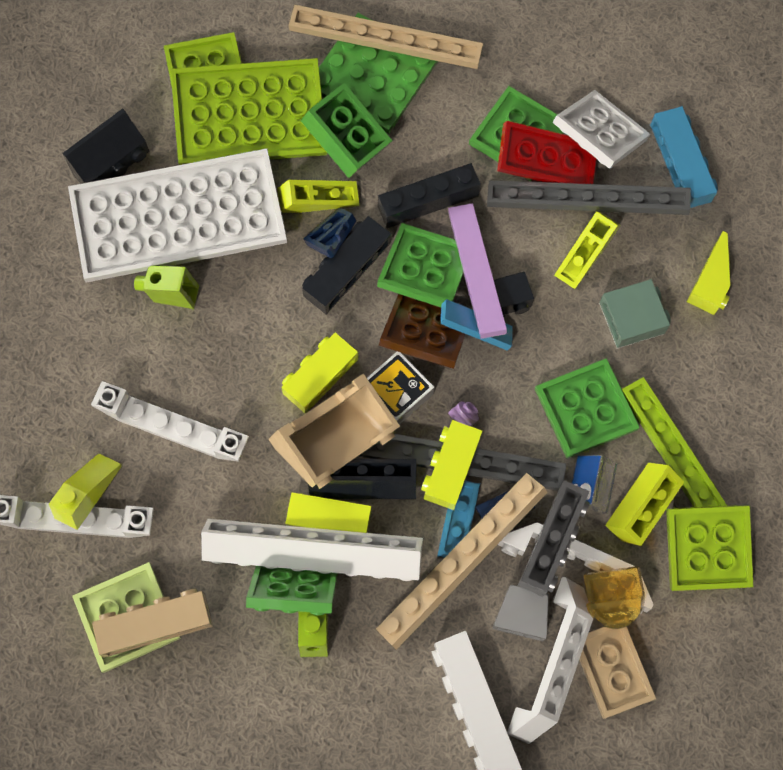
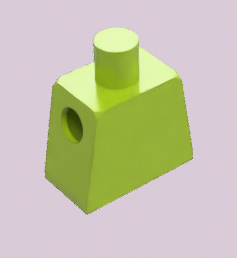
(169, 286)
(312, 633)

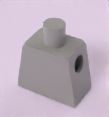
(523, 614)

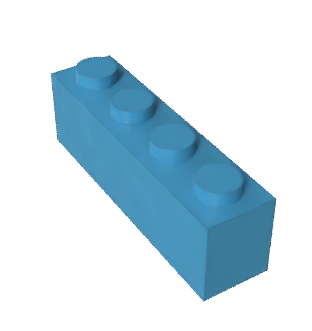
(683, 155)

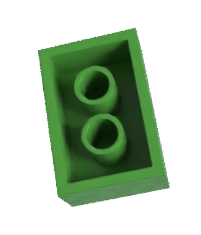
(346, 130)

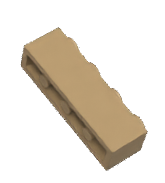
(151, 624)

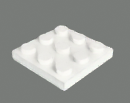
(601, 128)

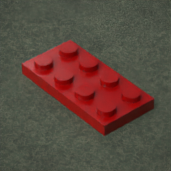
(544, 155)

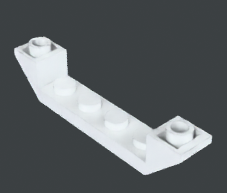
(218, 443)
(125, 523)
(517, 542)
(561, 667)

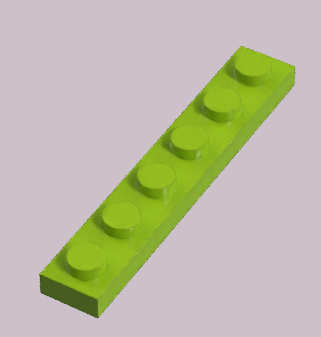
(671, 444)

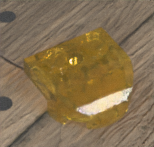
(615, 596)

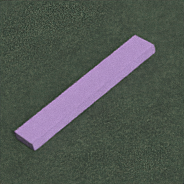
(477, 271)

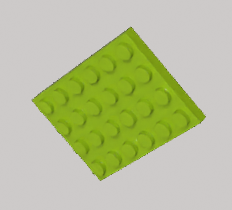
(245, 109)

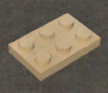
(614, 671)

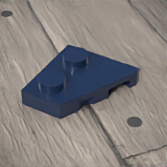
(331, 233)

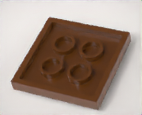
(417, 331)

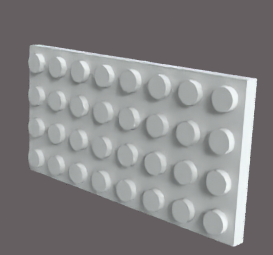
(176, 215)

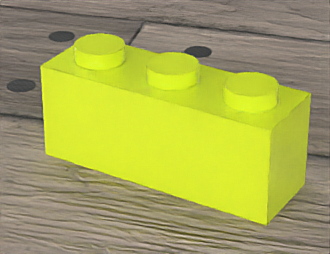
(319, 372)
(451, 464)
(644, 503)
(327, 514)

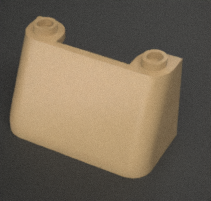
(335, 432)

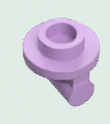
(464, 413)

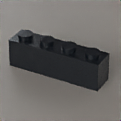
(429, 195)
(349, 263)
(371, 480)

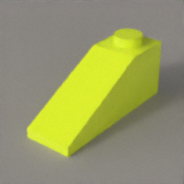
(316, 195)
(587, 249)
(714, 281)
(83, 490)

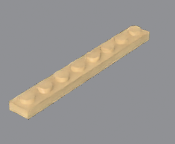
(385, 36)
(461, 560)

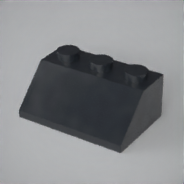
(107, 150)

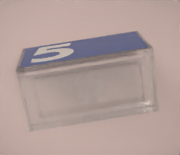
(596, 475)

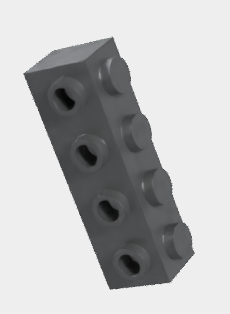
(552, 541)

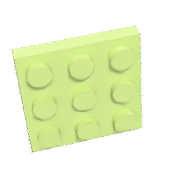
(116, 595)

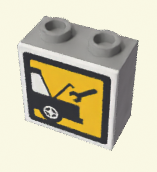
(400, 386)

